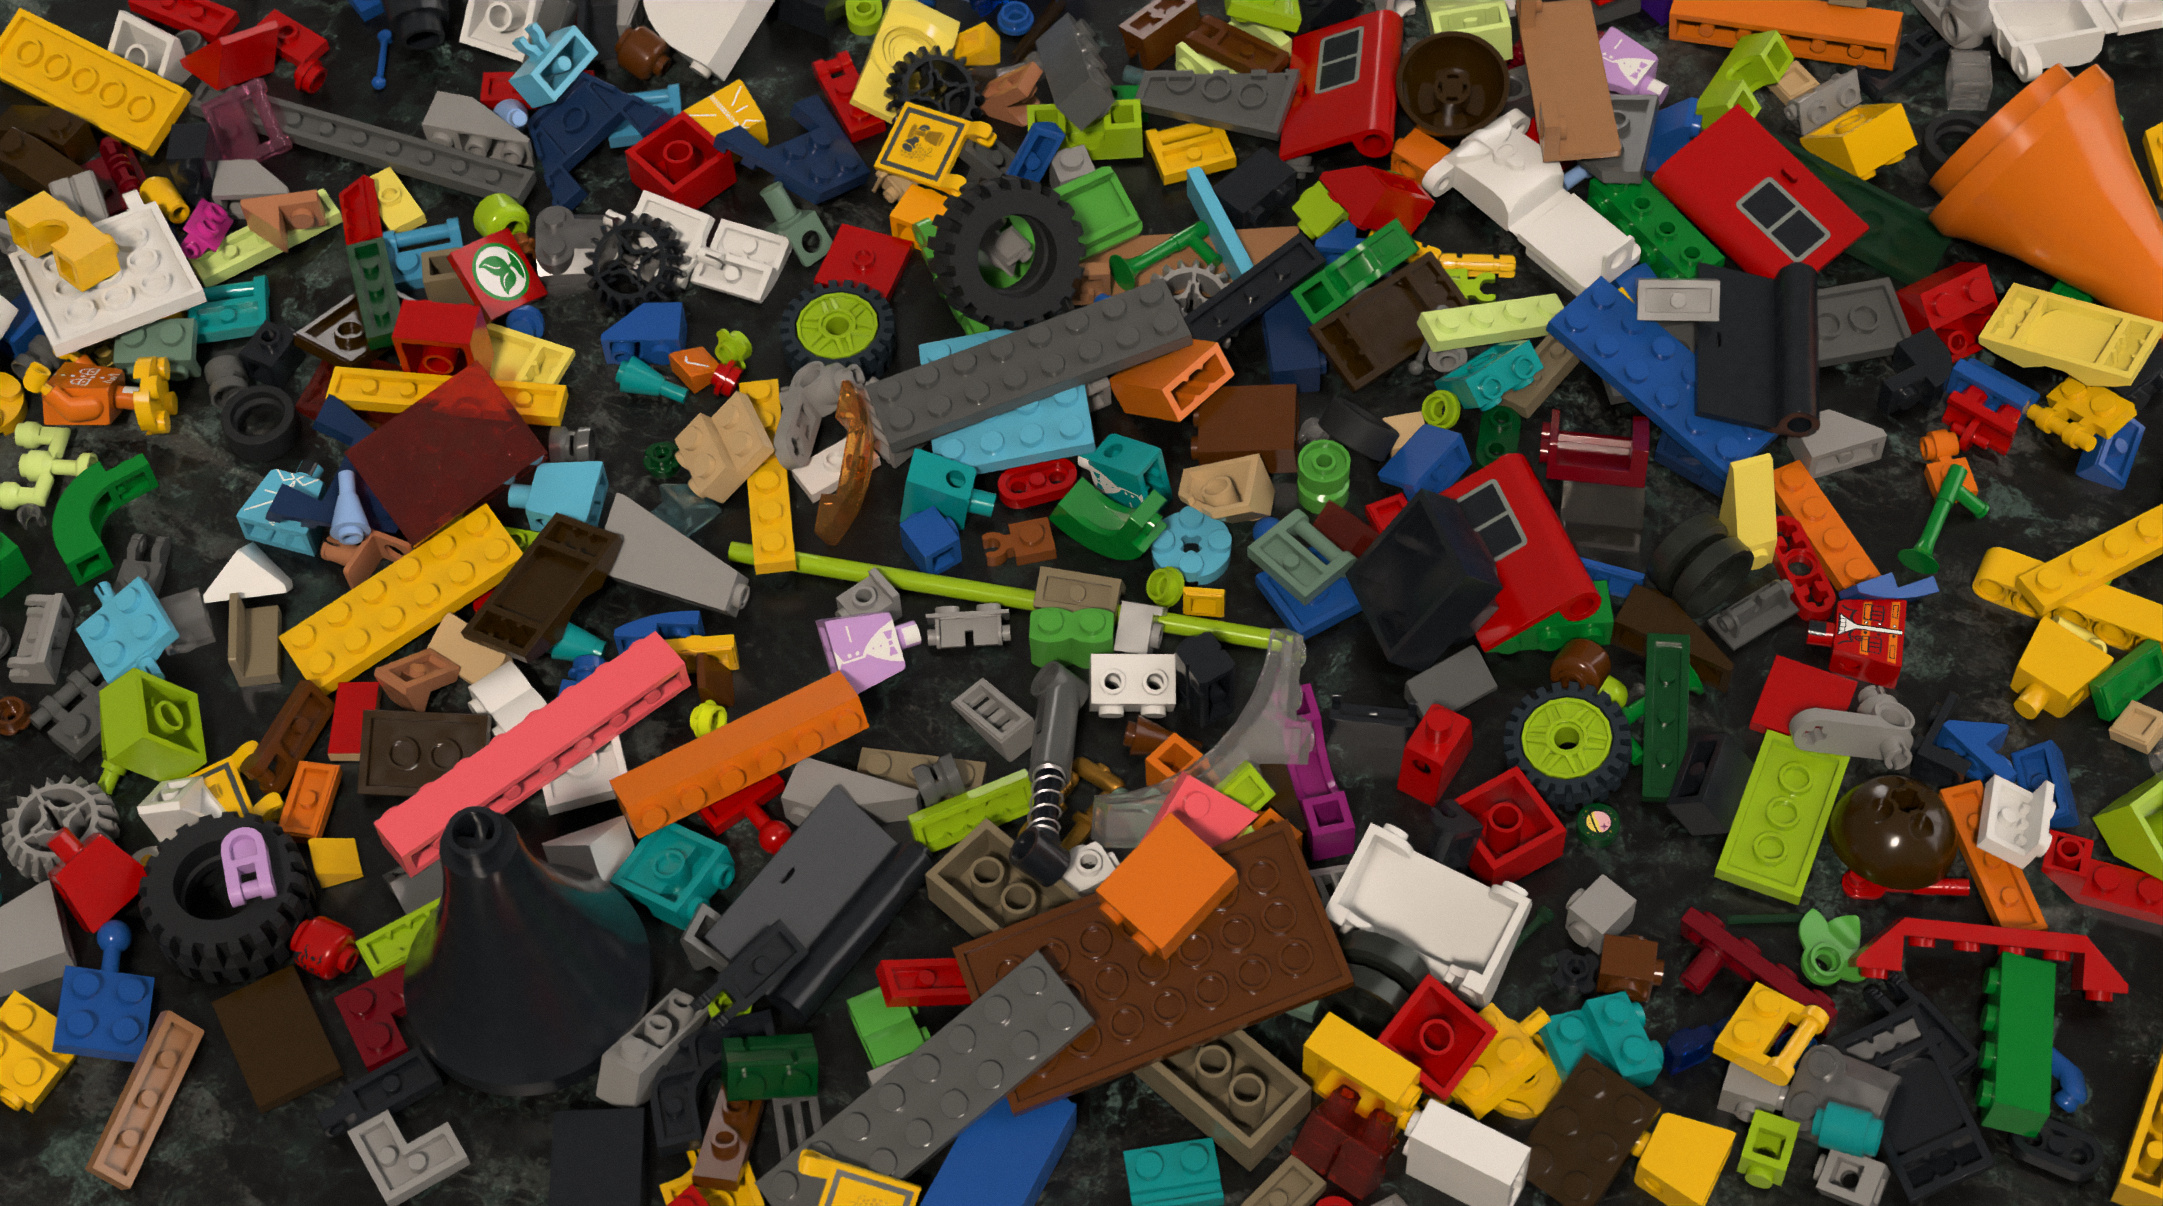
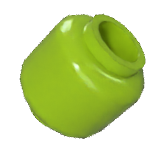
(498, 213)

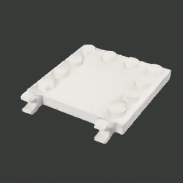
(150, 286)

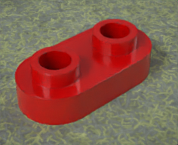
(1036, 483)

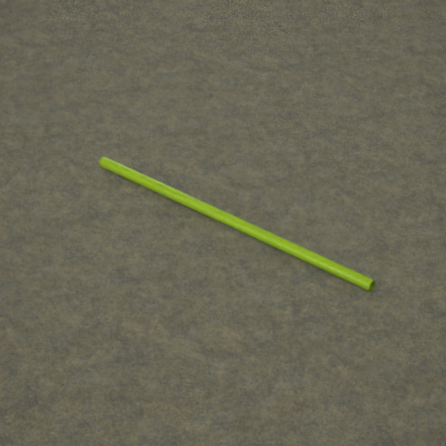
(993, 593)

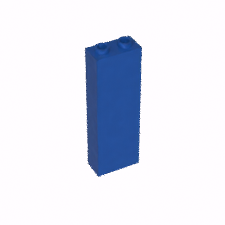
(1004, 1157)

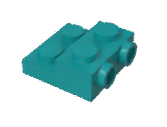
(1491, 373)
(675, 873)
(1608, 1031)

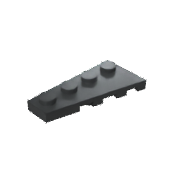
(1234, 102)

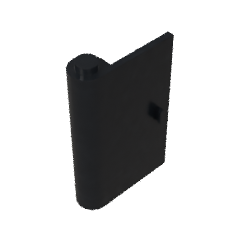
(1765, 354)
(836, 902)

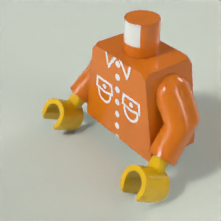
(80, 391)

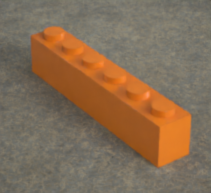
(1807, 27)
(739, 754)

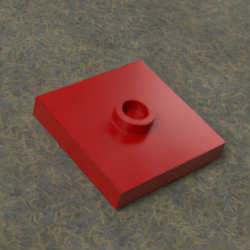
(867, 259)

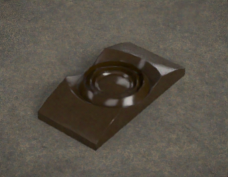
(1380, 326)
(544, 588)

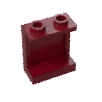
(1595, 456)

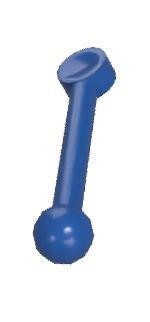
(385, 38)

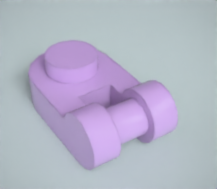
(244, 853)

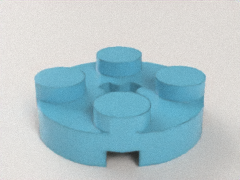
(1193, 527)

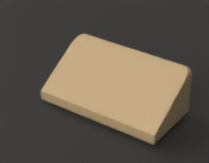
(474, 659)

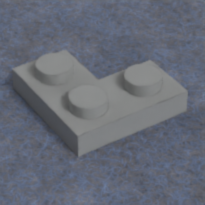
(404, 1168)

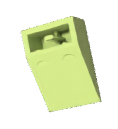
(1478, 17)

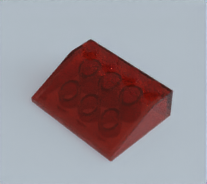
(447, 454)

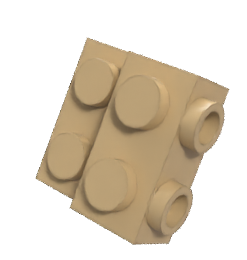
(723, 448)

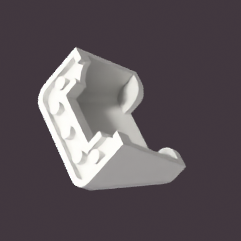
(1440, 914)

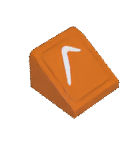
(693, 367)

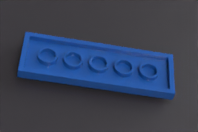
(1651, 373)

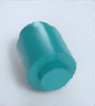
(1847, 1130)

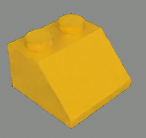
(1863, 138)

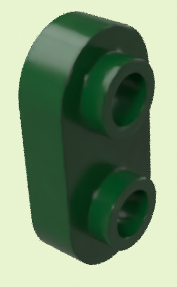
(1497, 436)

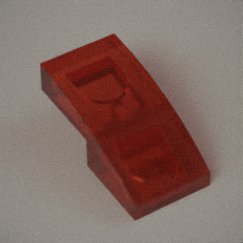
(1345, 529)

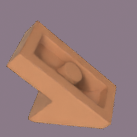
(1011, 93)
(276, 214)
(414, 677)

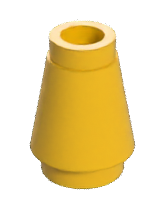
(167, 198)

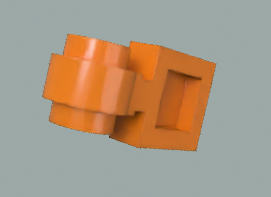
(1939, 448)

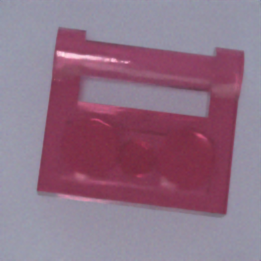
(234, 128)

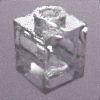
(1968, 80)

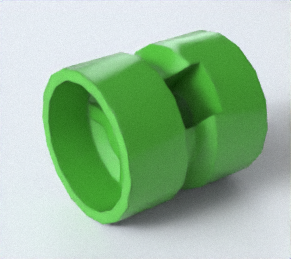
(1323, 475)

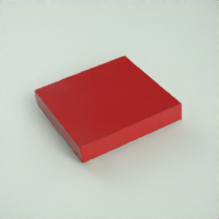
(1795, 688)

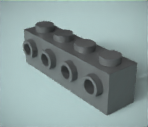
(1075, 71)

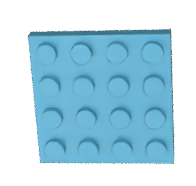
(1021, 437)

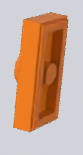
(310, 800)

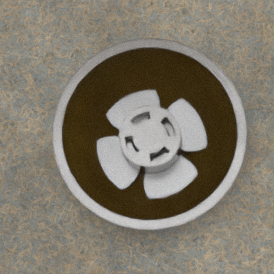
(1452, 68)
(1894, 833)

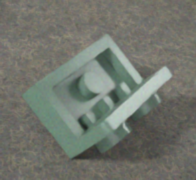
(162, 338)

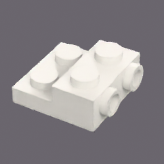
(588, 780)

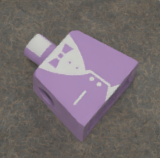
(1630, 66)
(866, 646)

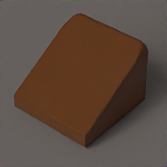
(714, 681)

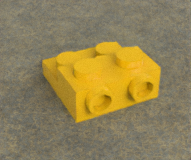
(26, 1055)

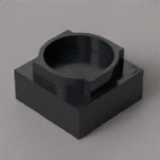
(1425, 581)

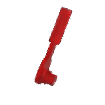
(1860, 888)

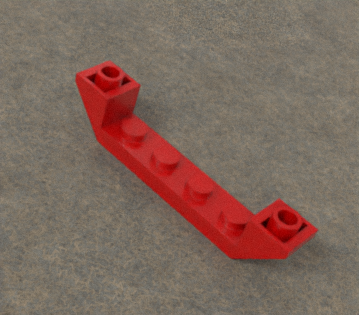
(2101, 883)
(2090, 967)

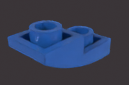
(668, 625)

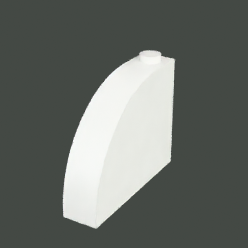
(707, 31)

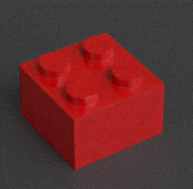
(681, 163)
(441, 337)
(1517, 829)

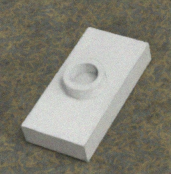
(823, 471)

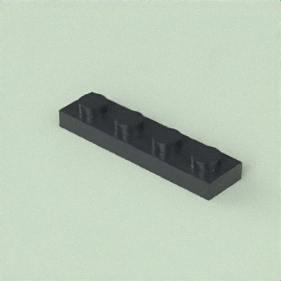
(1255, 290)

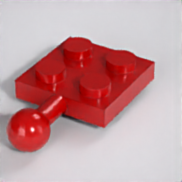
(748, 804)

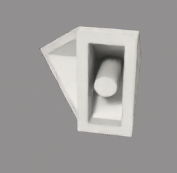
(250, 575)
(178, 803)
(593, 849)

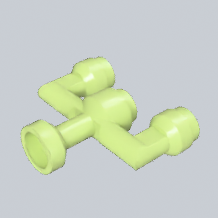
(41, 465)

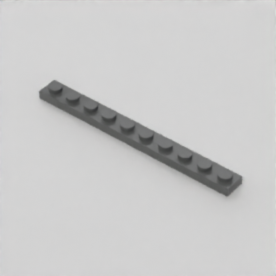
(385, 148)

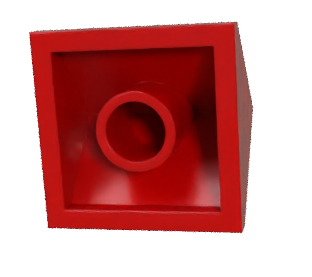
(235, 57)
(1437, 1036)

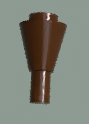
(1146, 736)

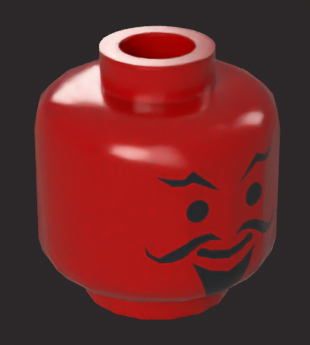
(324, 947)

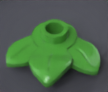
(1831, 943)

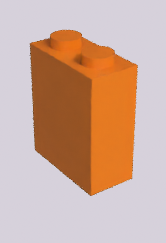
(1173, 382)
(1166, 887)

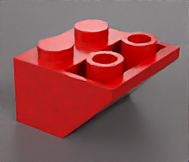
(1377, 197)
(1953, 304)

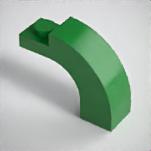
(1354, 270)
(87, 506)
(1106, 525)

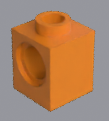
(1416, 155)

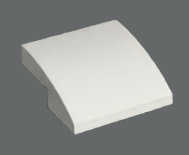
(750, 262)

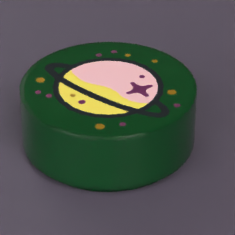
(1597, 825)

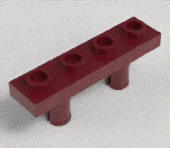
(1745, 960)

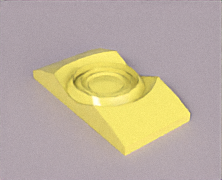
(902, 29)
(2070, 336)
(527, 357)

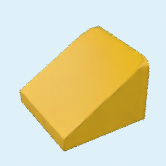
(979, 45)
(1204, 601)
(335, 860)

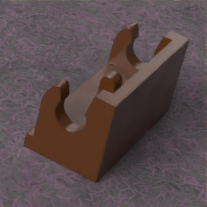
(1158, 29)

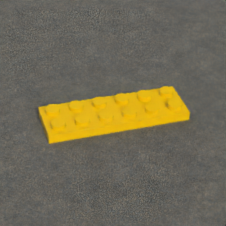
(89, 82)
(402, 600)

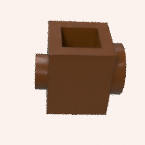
(1629, 966)

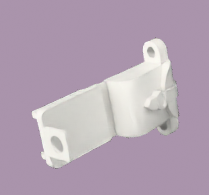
(2067, 32)
(1512, 185)

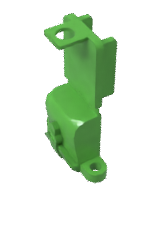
(1099, 206)

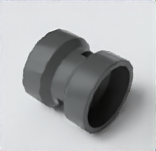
(40, 352)
(225, 377)
(572, 444)
(948, 776)

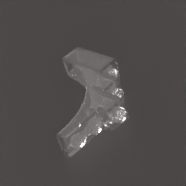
(1263, 734)

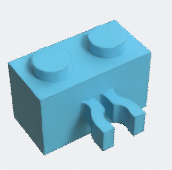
(551, 63)

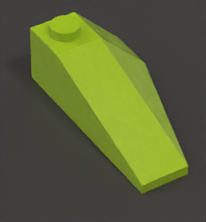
(2135, 826)

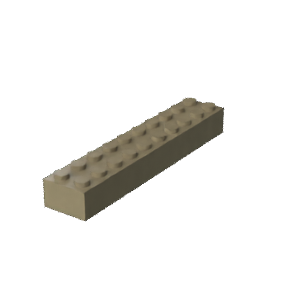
(1222, 1087)

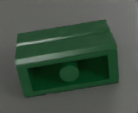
(769, 1067)

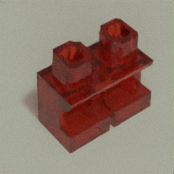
(1347, 1142)

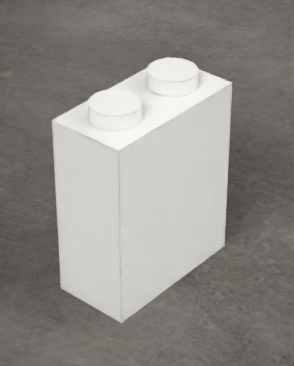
(1464, 1157)

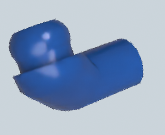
(2071, 1081)

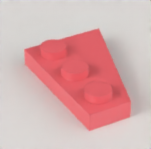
(1204, 811)

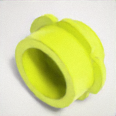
(707, 718)

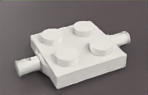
(691, 229)

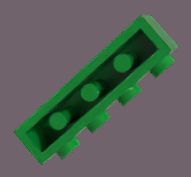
(1665, 236)
(2017, 1044)

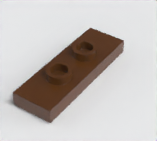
(727, 1143)

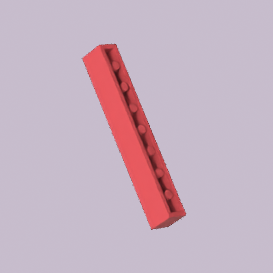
(537, 748)

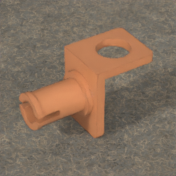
(364, 558)

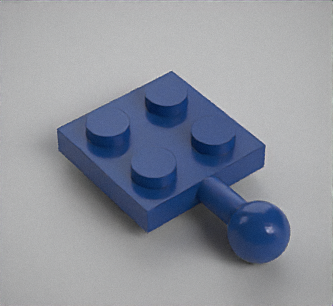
(1324, 611)
(103, 1009)

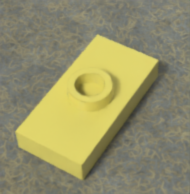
(395, 204)

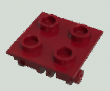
(118, 170)

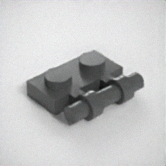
(79, 729)

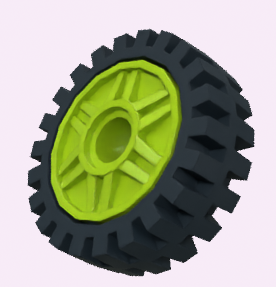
(839, 327)
(1574, 717)

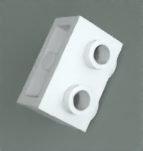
(1131, 677)

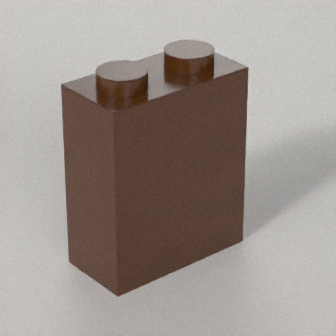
(1249, 422)

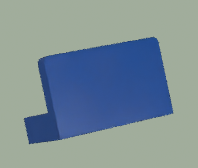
(1996, 385)
(1428, 461)

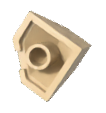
(1229, 489)

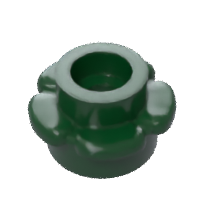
(661, 467)

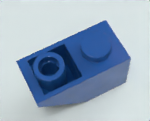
(1673, 131)
(648, 333)

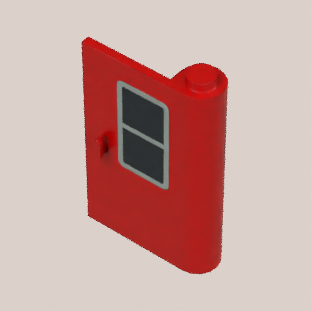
(1345, 86)
(1757, 198)
(1529, 549)

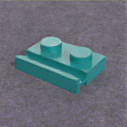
(1174, 1174)

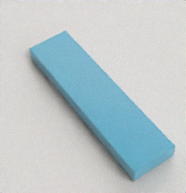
(1220, 228)

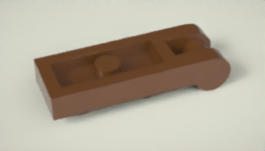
(1234, 46)
(289, 737)

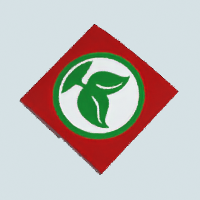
(497, 274)

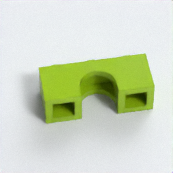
(1752, 63)
(1110, 137)

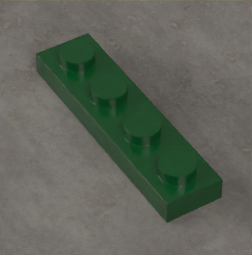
(374, 290)
(1664, 713)

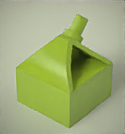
(149, 729)

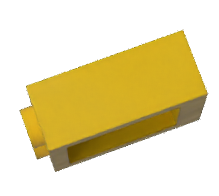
(1347, 1056)

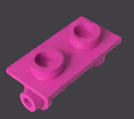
(205, 228)

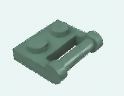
(1294, 564)

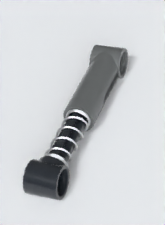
(1059, 698)

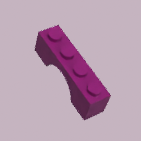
(1321, 802)

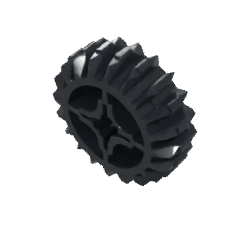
(930, 67)
(620, 240)

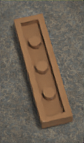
(144, 1100)

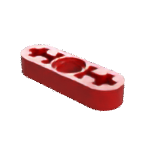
(1803, 552)

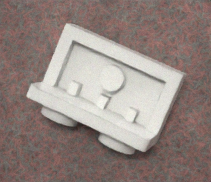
(2015, 821)

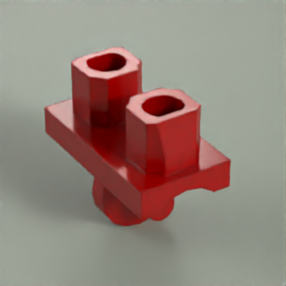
(1979, 424)

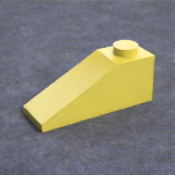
(1750, 506)

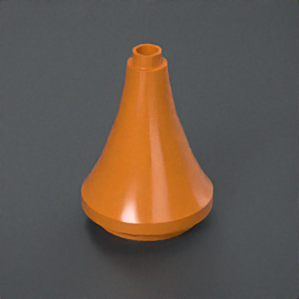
(2060, 192)

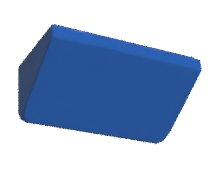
(1036, 151)
(2112, 458)
(1619, 579)
(2047, 763)

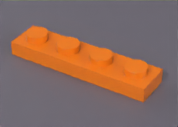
(1831, 539)
(1998, 882)

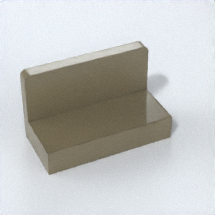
(1077, 590)
(254, 643)

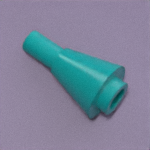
(641, 379)

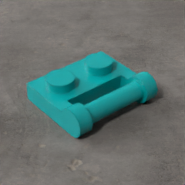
(232, 310)

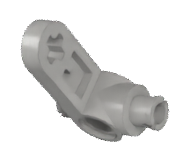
(1958, 21)
(809, 398)
(1876, 731)

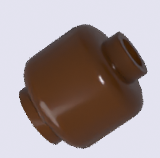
(643, 53)
(1581, 662)

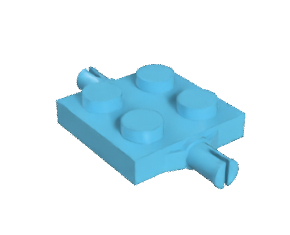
(127, 630)

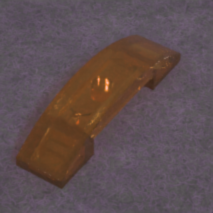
(839, 510)

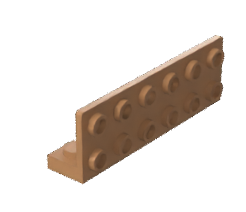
(1567, 80)
(1099, 280)

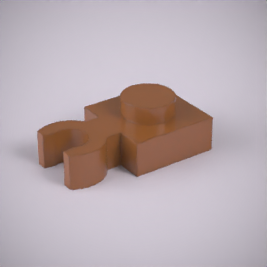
(1027, 542)

